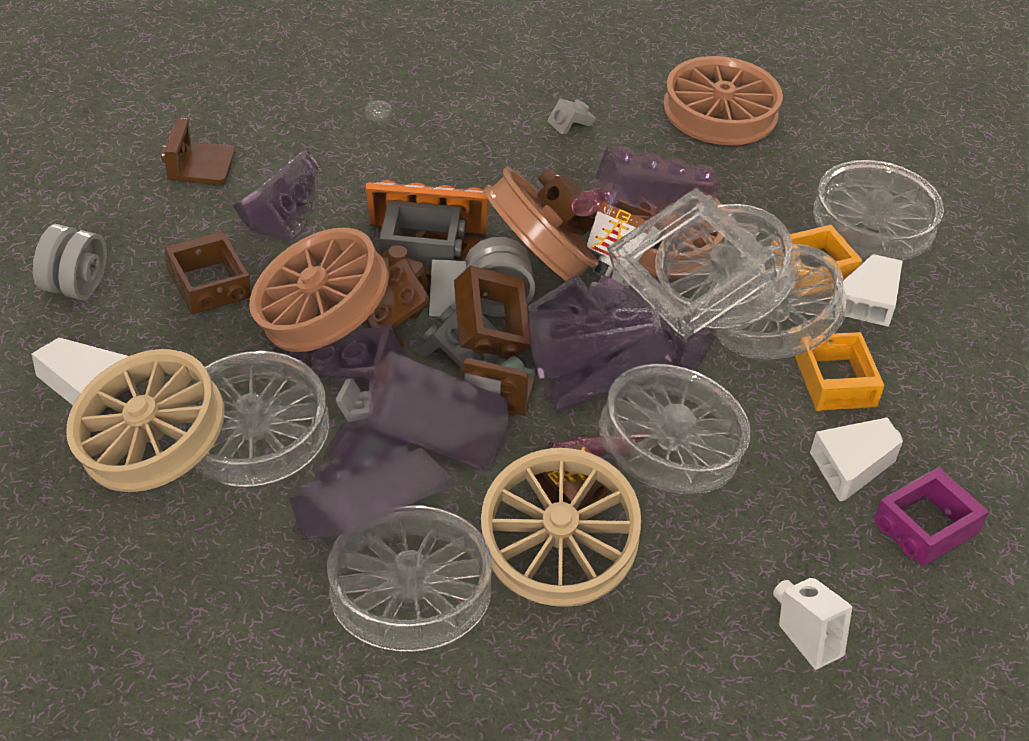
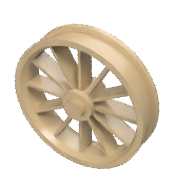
(145, 420)
(561, 525)

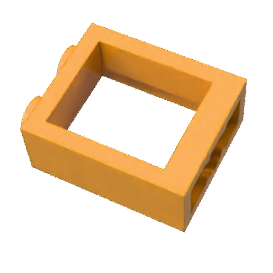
(830, 240)
(846, 392)

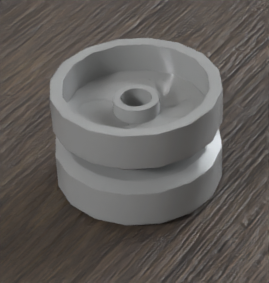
(504, 257)
(69, 261)

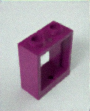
(949, 498)

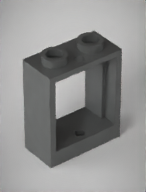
(423, 217)

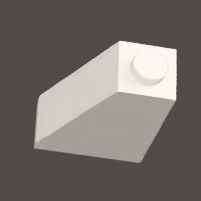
(873, 290)
(71, 366)
(855, 454)

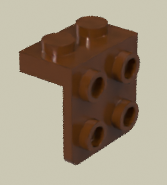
(195, 160)
(401, 300)
(515, 383)

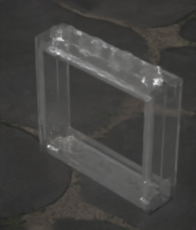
(717, 300)

